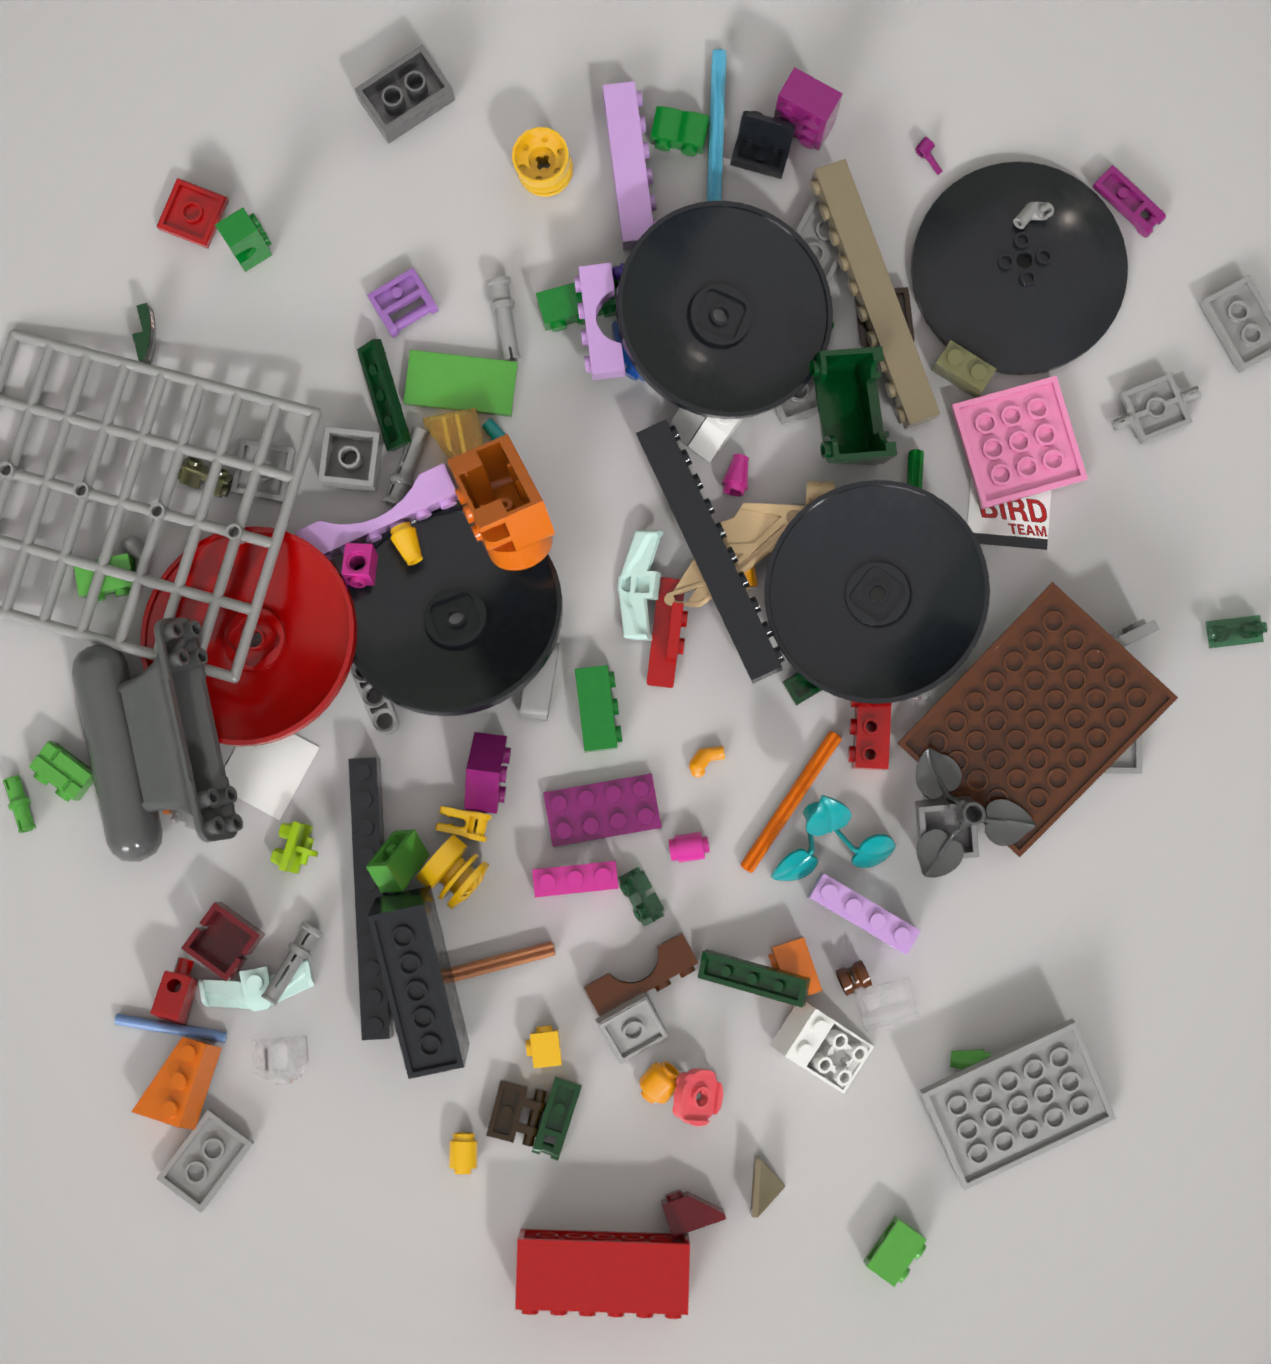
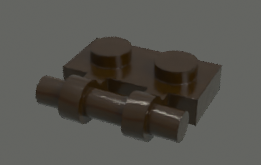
(508, 1109)

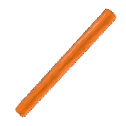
(790, 802)

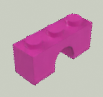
(575, 879)

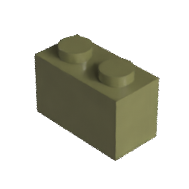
(963, 369)

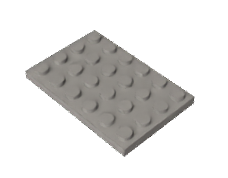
(1018, 1104)

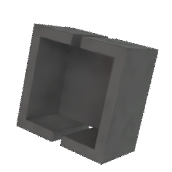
(936, 815)

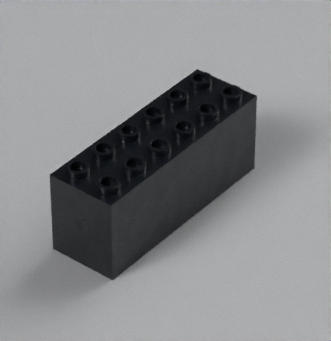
(419, 982)

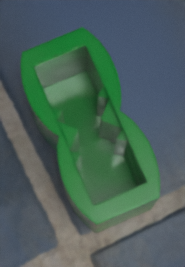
(679, 130)

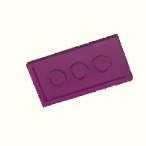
(602, 810)

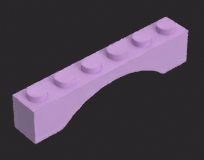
(430, 492)

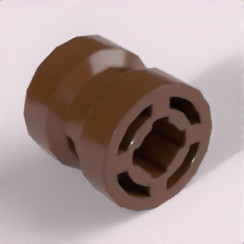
(859, 975)

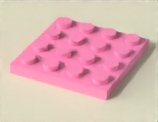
(1019, 442)

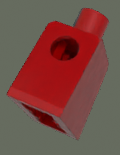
(176, 1005)

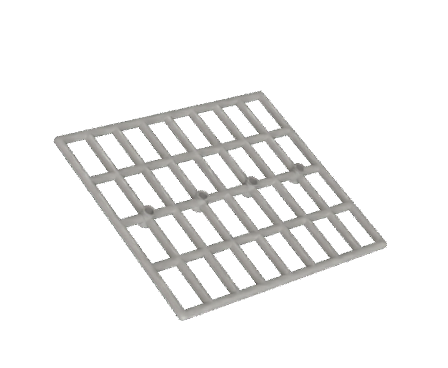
(158, 511)

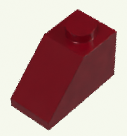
(689, 1212)

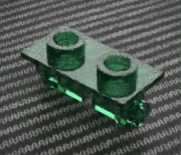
(1235, 631)
(645, 908)

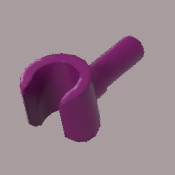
(923, 150)

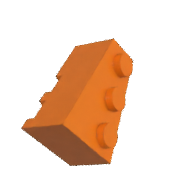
(181, 1085)

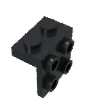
(763, 144)

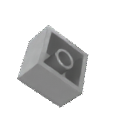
(350, 459)

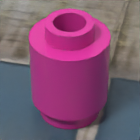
(688, 847)

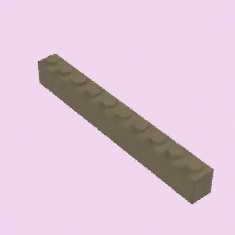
(874, 294)

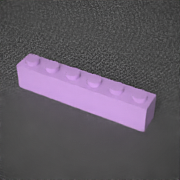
(628, 160)

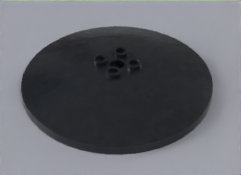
(732, 262)
(1008, 313)
(865, 540)
(442, 667)

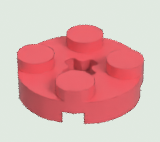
(688, 1086)

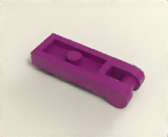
(1129, 201)

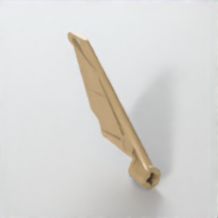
(752, 538)

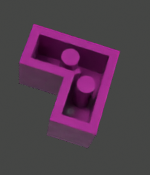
(486, 772)

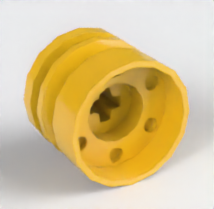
(542, 147)
(453, 871)

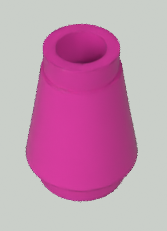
(736, 477)

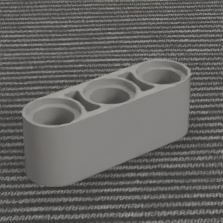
(538, 692)
(378, 709)

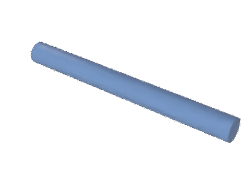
(170, 1028)

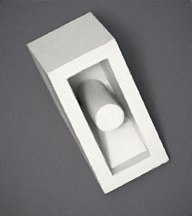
(713, 436)

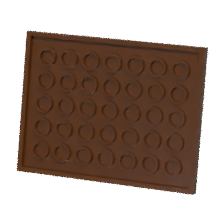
(1042, 712)

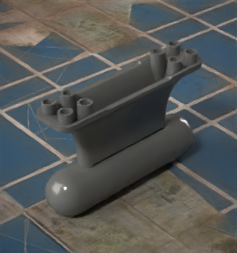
(154, 742)

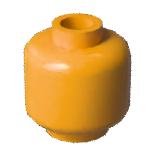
(659, 1082)

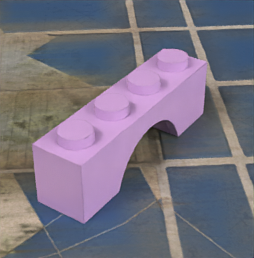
(597, 288)
(863, 913)

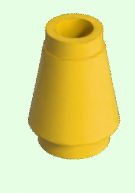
(407, 543)

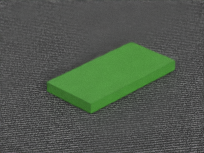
(460, 383)

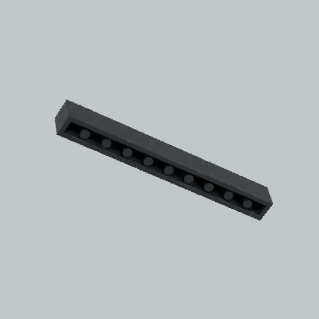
(710, 552)
(366, 841)

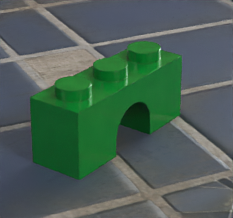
(245, 238)

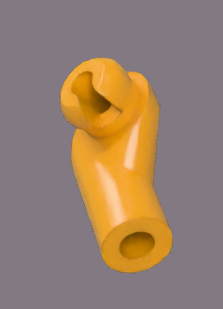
(703, 757)

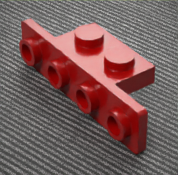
(666, 636)

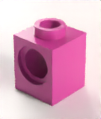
(355, 555)

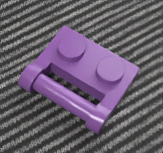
(397, 295)

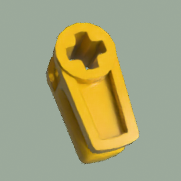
(474, 826)

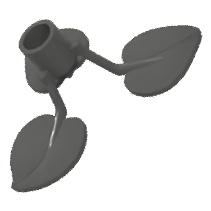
(938, 852)

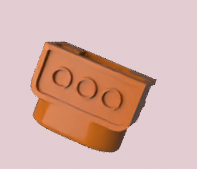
(503, 504)

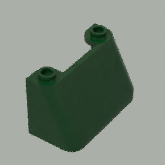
(850, 406)

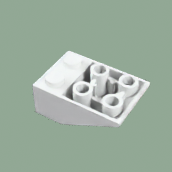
(822, 1046)

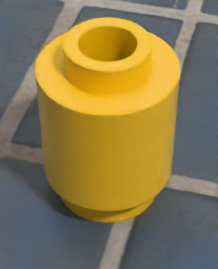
(463, 1152)

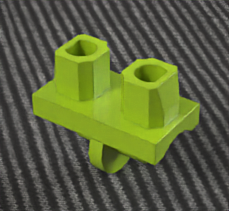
(297, 847)

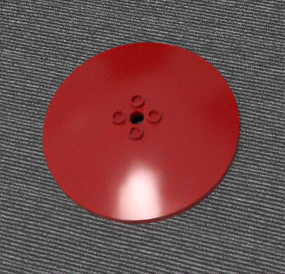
(304, 631)

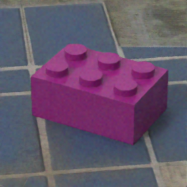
(809, 106)

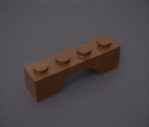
(673, 959)

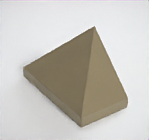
(764, 1187)

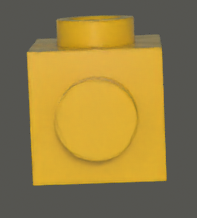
(544, 1047)

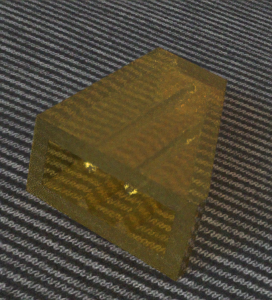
(455, 431)

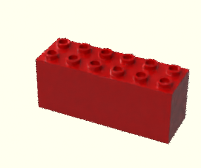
(602, 1273)

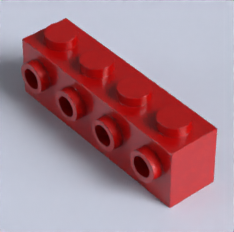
(871, 736)

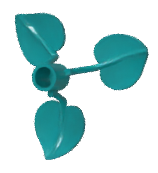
(822, 819)

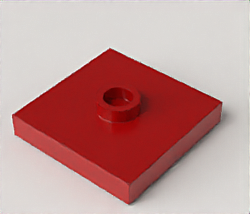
(192, 213)

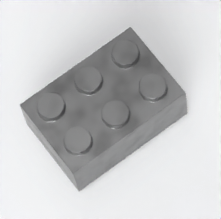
(405, 94)

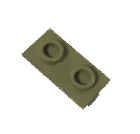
(194, 472)

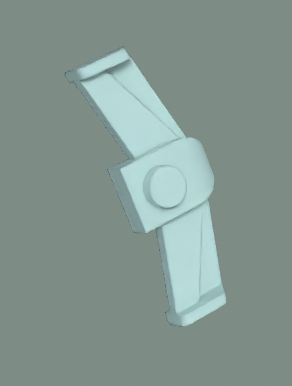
(639, 584)
(248, 991)

